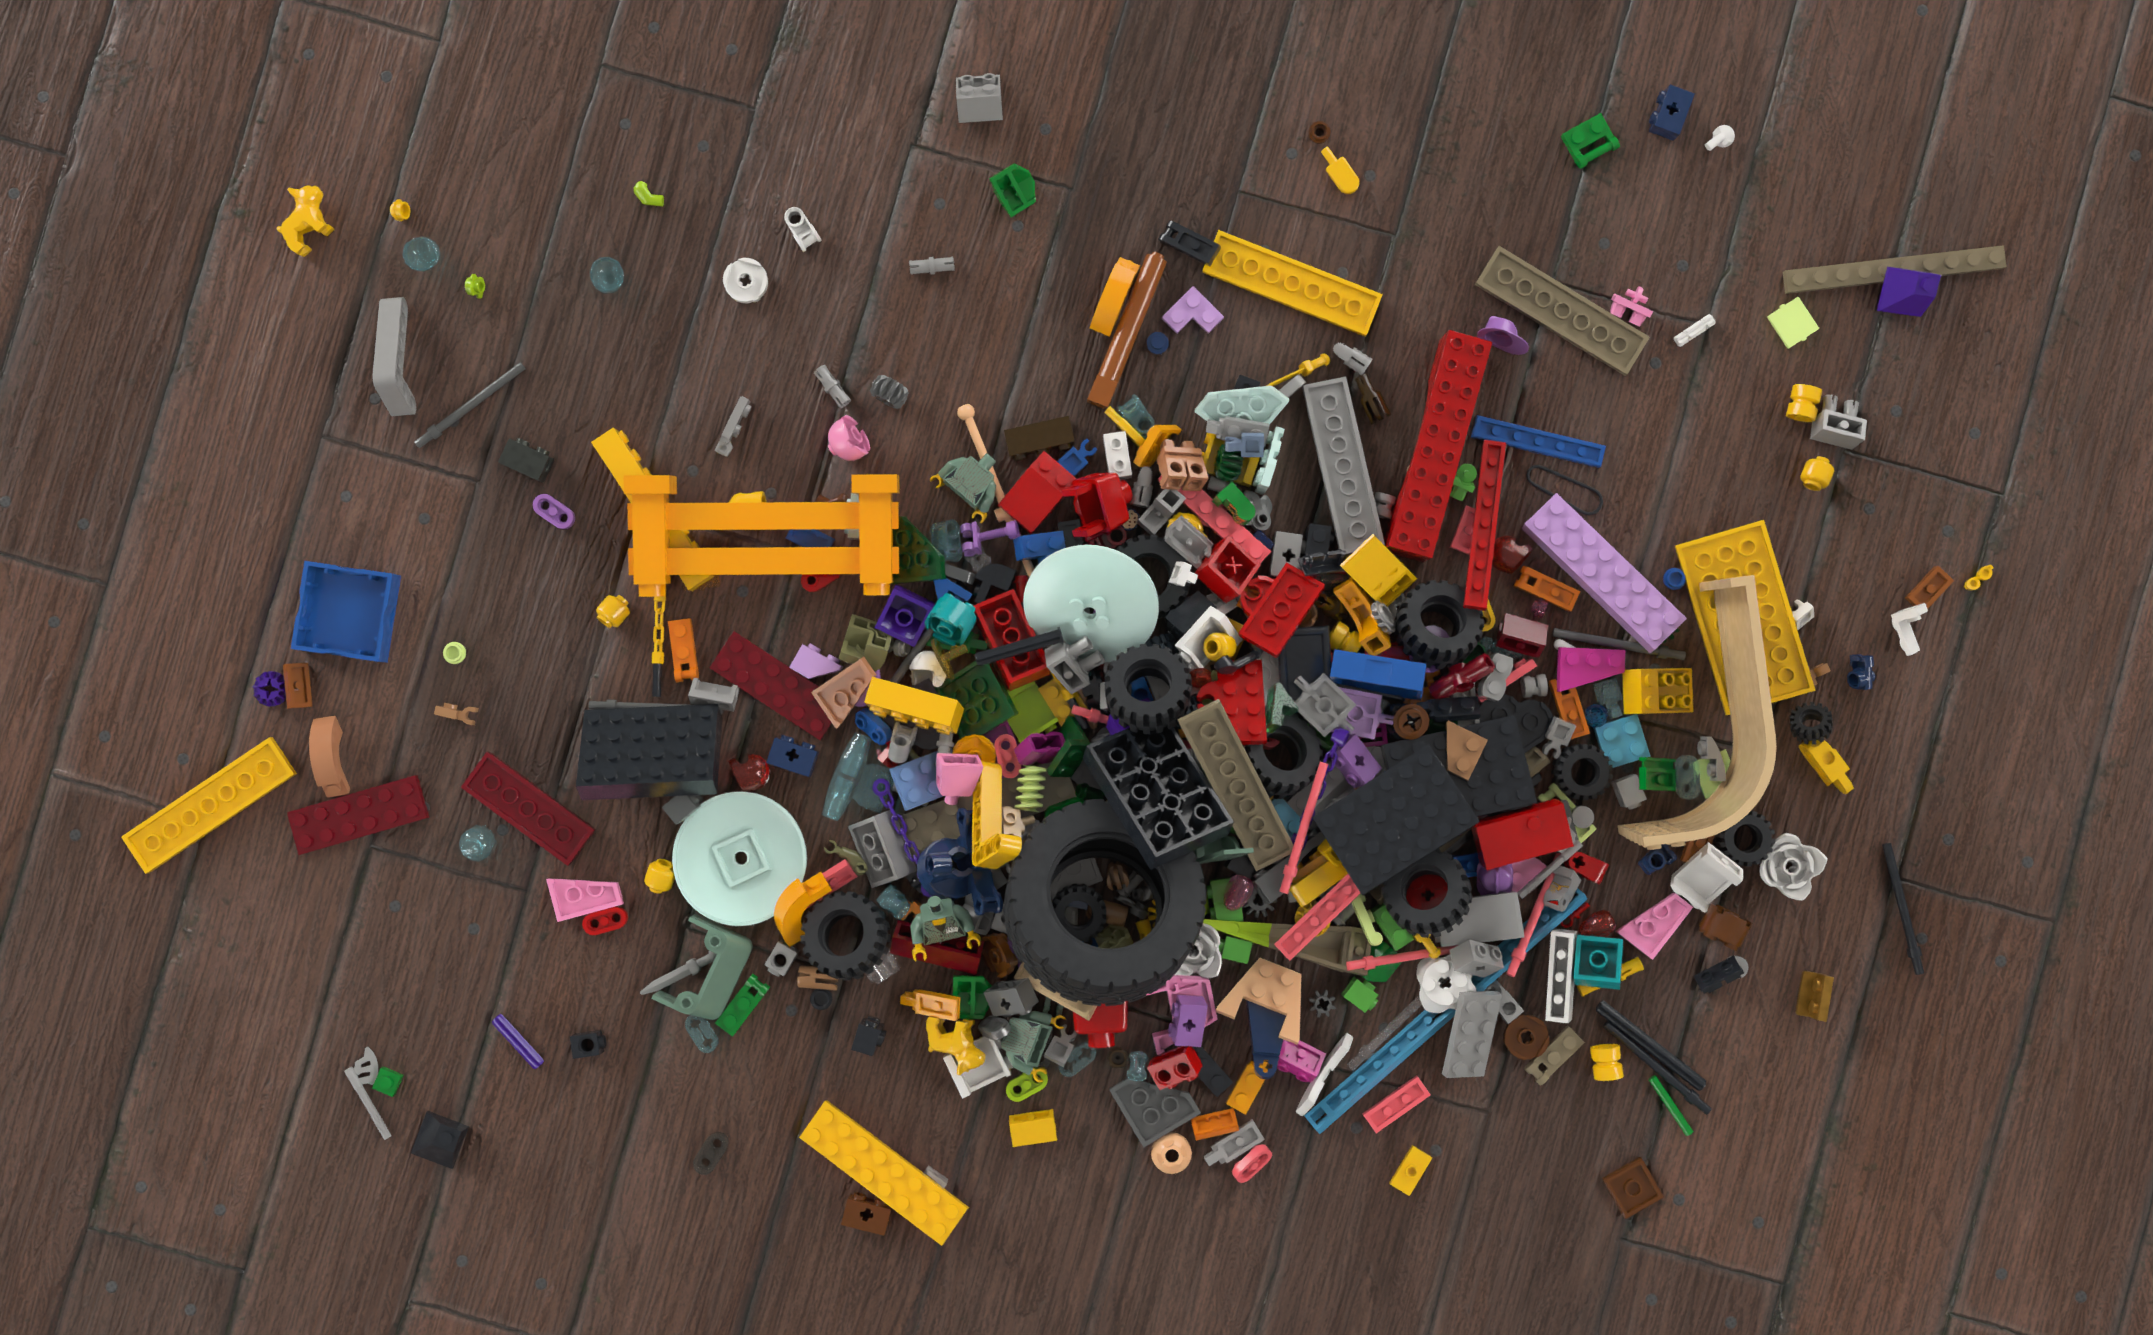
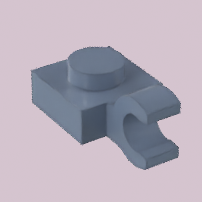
(1250, 444)

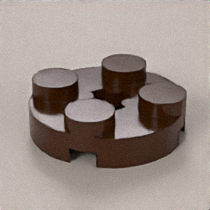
(998, 954)
(1528, 1049)

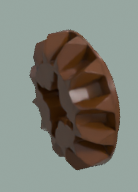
(1420, 724)

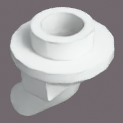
(1722, 137)

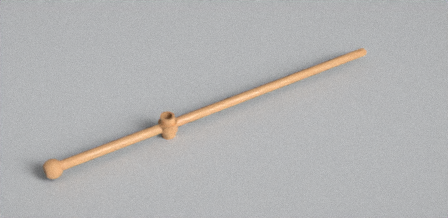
(967, 413)

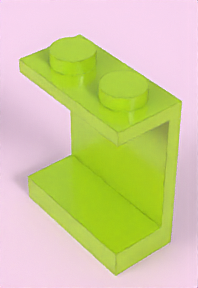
(1033, 712)

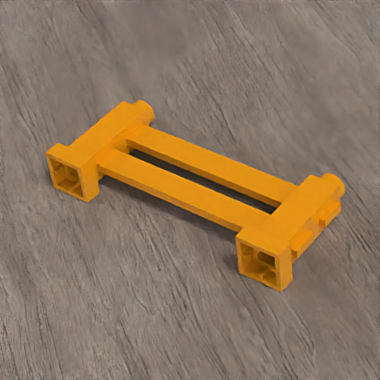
(653, 517)

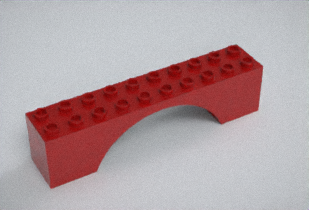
(1443, 431)

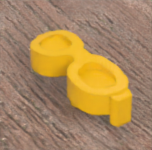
(1982, 574)

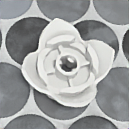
(1806, 863)
(1208, 959)
(1431, 994)

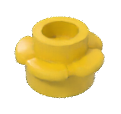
(400, 210)

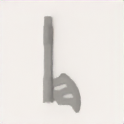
(1564, 856)
(357, 1083)

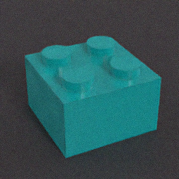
(1598, 962)

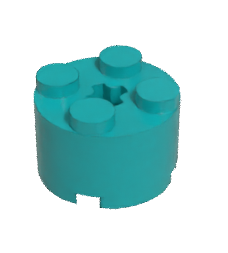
(951, 620)

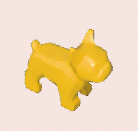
(304, 219)
(957, 1043)

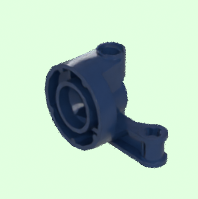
(939, 879)

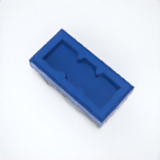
(810, 538)

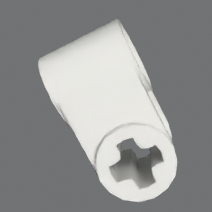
(803, 231)

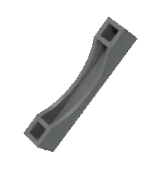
(1268, 881)

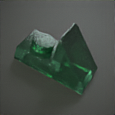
(1278, 704)

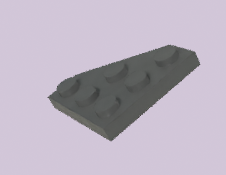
(1152, 1110)

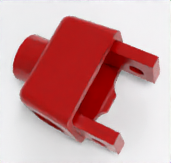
(1099, 502)
(1102, 1025)

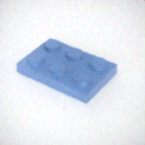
(916, 781)

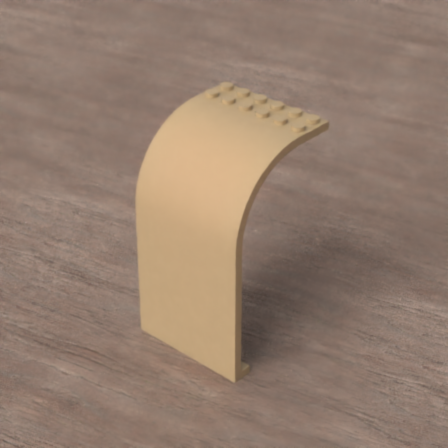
(1751, 723)

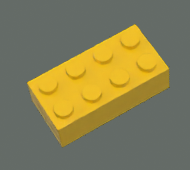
(914, 705)

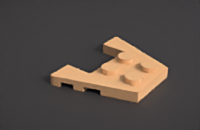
(1271, 988)

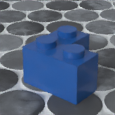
(1038, 545)

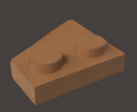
(1462, 750)

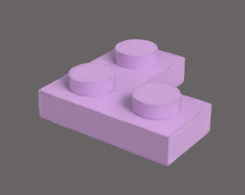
(1192, 306)

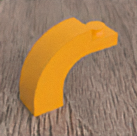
(1114, 296)
(1359, 606)
(794, 902)

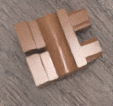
(1181, 466)

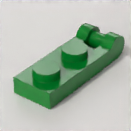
(742, 1005)

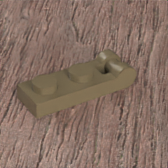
(1557, 1052)

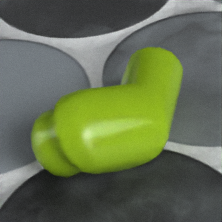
(646, 197)

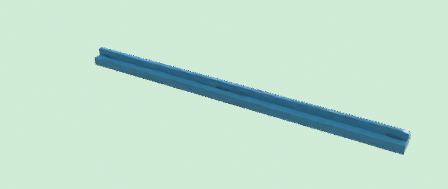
(1421, 1030)

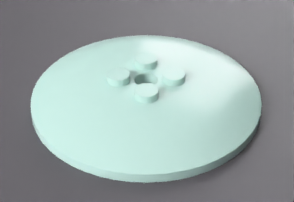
(1097, 579)
(707, 857)

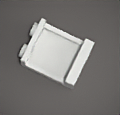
(1192, 642)
(1705, 877)
(993, 1068)

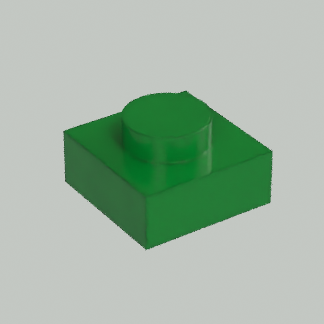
(387, 1081)

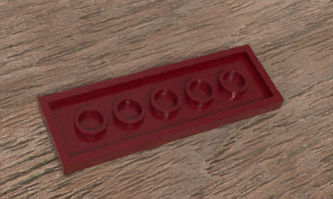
(771, 683)
(528, 808)
(358, 815)

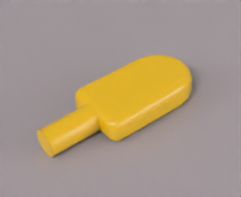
(1341, 172)
(1125, 426)

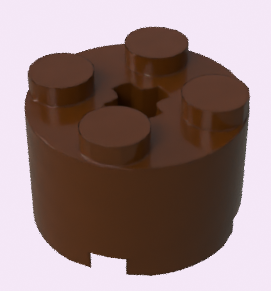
(1725, 925)

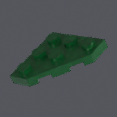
(917, 555)

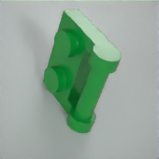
(1587, 134)

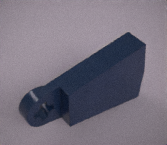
(1265, 1040)

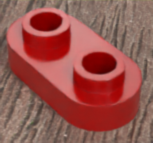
(822, 581)
(606, 920)

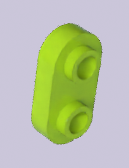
(1027, 1084)

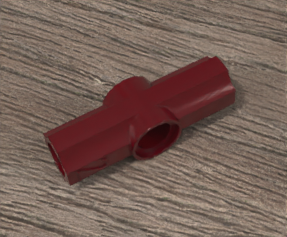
(1462, 677)

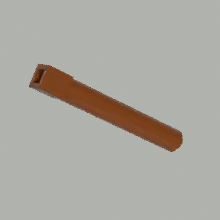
(1127, 331)

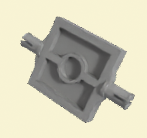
(1324, 704)

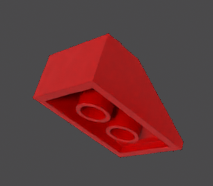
(1037, 492)

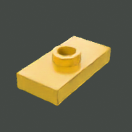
(1410, 1170)

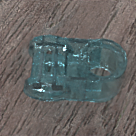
(1134, 413)
(946, 539)
(894, 901)

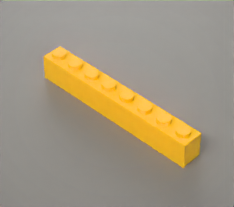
(623, 461)

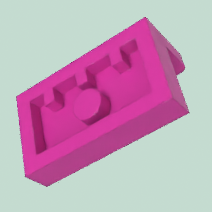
(1300, 1060)

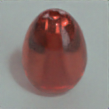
(1598, 924)

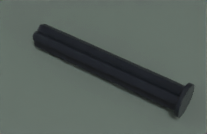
(1019, 647)

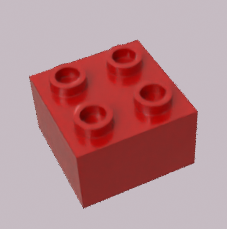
(1227, 569)

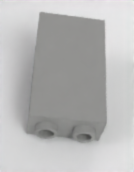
(1489, 919)

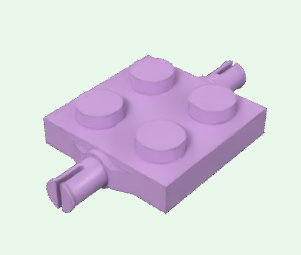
(1366, 714)

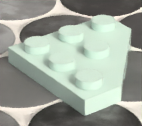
(1252, 404)
(1264, 475)

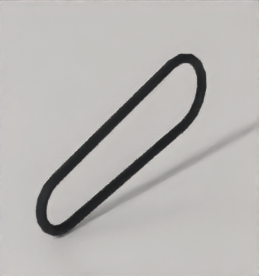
(1569, 479)
(1384, 695)

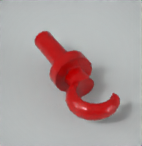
(1575, 914)

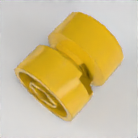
(1804, 402)
(1343, 639)
(1606, 1062)

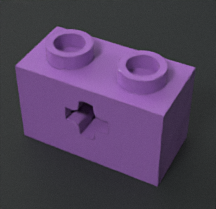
(1356, 762)
(1188, 1020)

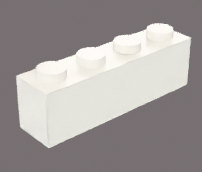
(1561, 976)

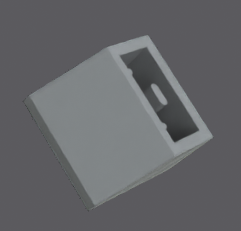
(979, 98)

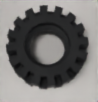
(1811, 733)

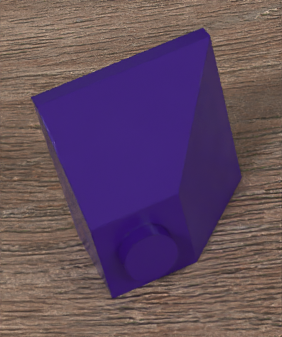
(1907, 291)

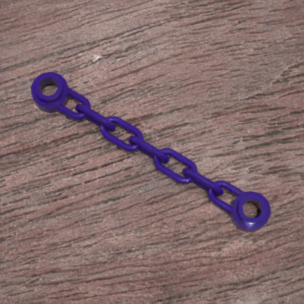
(1339, 738)
(895, 816)

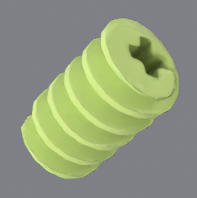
(1030, 788)

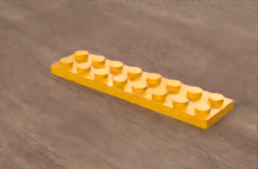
(1294, 284)
(209, 805)
(884, 1172)

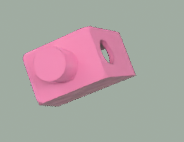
(957, 775)

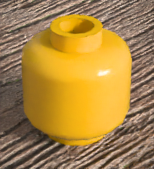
(1817, 473)
(612, 611)
(1219, 645)
(660, 876)

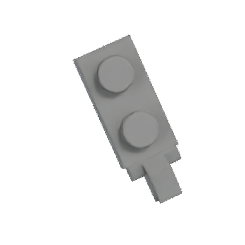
(1235, 426)
(732, 427)
(1234, 1144)

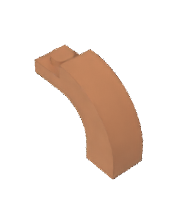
(324, 756)

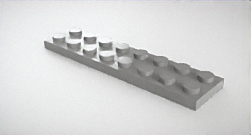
(1342, 463)

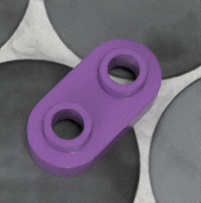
(554, 512)

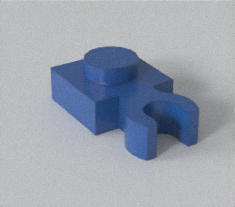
(1075, 460)

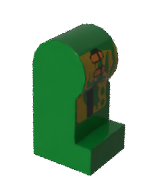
(1236, 503)

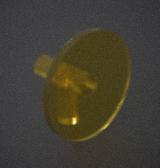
(944, 658)

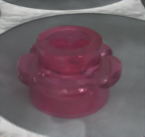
(1539, 608)

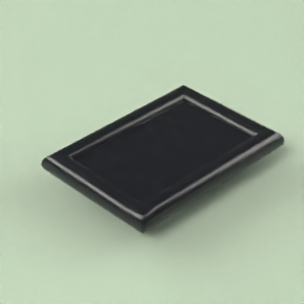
(1306, 656)

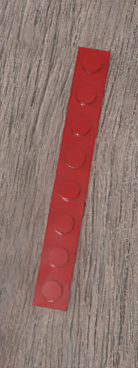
(1484, 525)

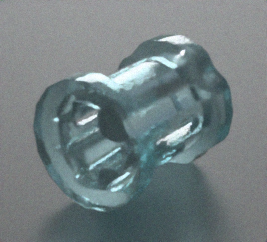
(1137, 1066)

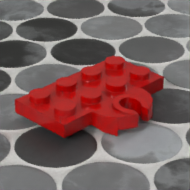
(1277, 608)
(1242, 700)

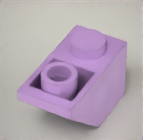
(813, 664)

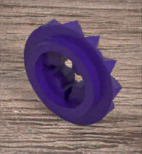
(275, 697)

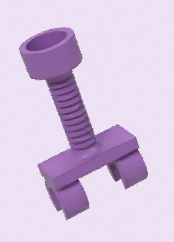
(972, 530)

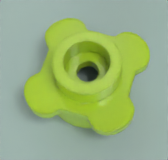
(475, 286)

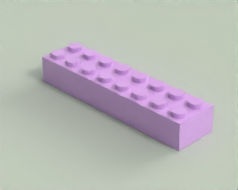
(1603, 573)

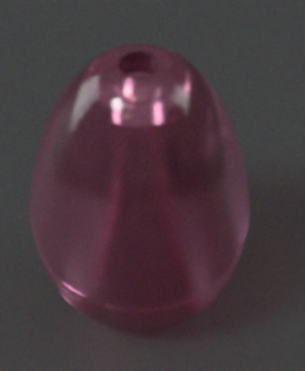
(1237, 892)

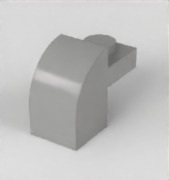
(1161, 510)

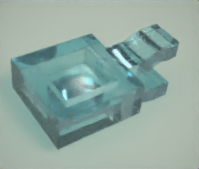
(1608, 693)

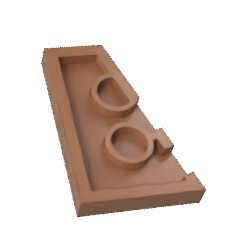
(844, 690)

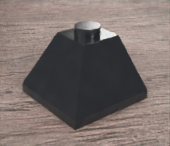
(439, 1139)

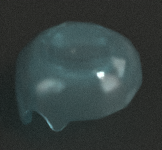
(421, 253)
(606, 275)
(477, 843)

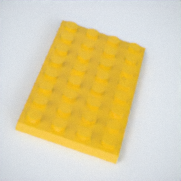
(1739, 554)

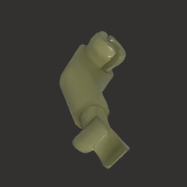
(853, 858)

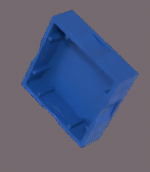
(346, 611)
(1379, 674)

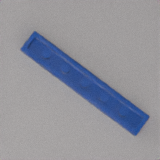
(1538, 441)

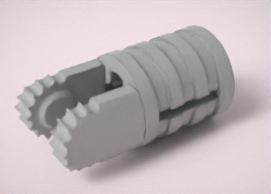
(1345, 353)
(1144, 482)

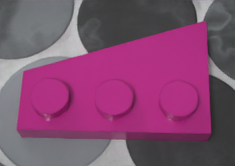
(1587, 665)

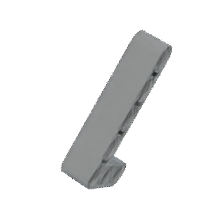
(390, 357)

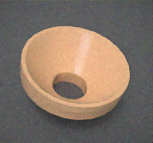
(1171, 1141)

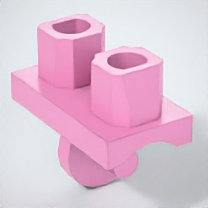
(1620, 304)

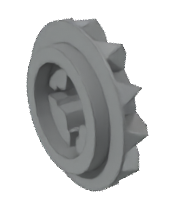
(1383, 617)

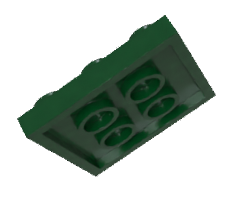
(982, 697)

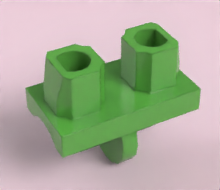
(1463, 481)

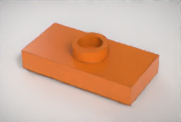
(1214, 1124)

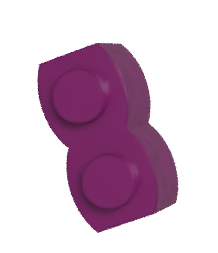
(1039, 748)

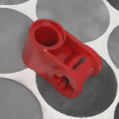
(1588, 867)

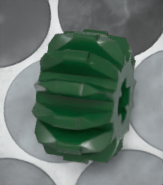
(1228, 464)

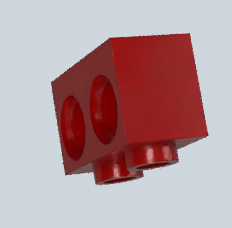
(1173, 1063)

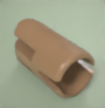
(1117, 875)
(1115, 914)
(809, 977)

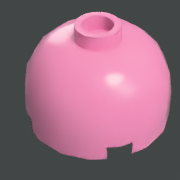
(846, 440)

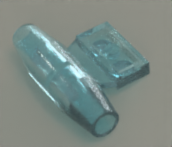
(855, 780)

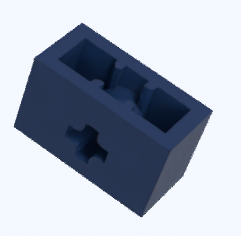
(1678, 102)
(802, 765)

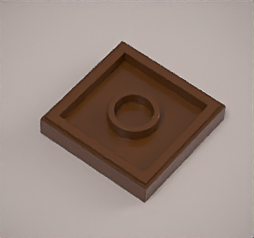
(1632, 1187)

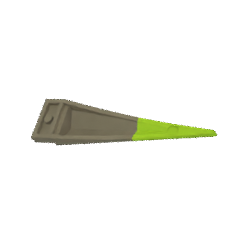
(1329, 949)

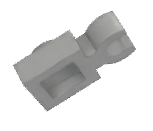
(1558, 733)
(1060, 1048)

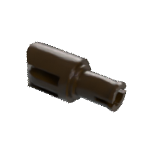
(1370, 397)
(1331, 607)

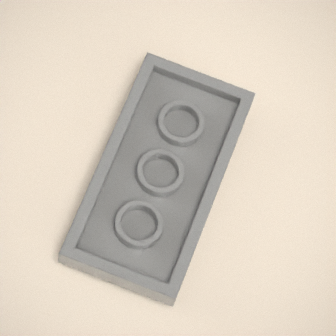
(1471, 1034)

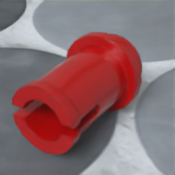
(1020, 584)

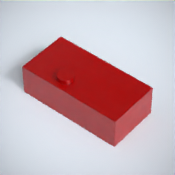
(1002, 623)
(1522, 834)

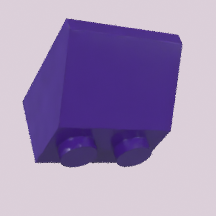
(904, 615)

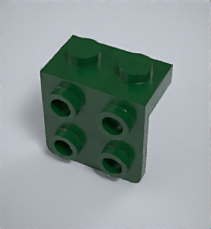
(1071, 752)

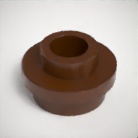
(1319, 125)

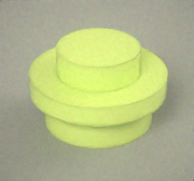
(454, 653)

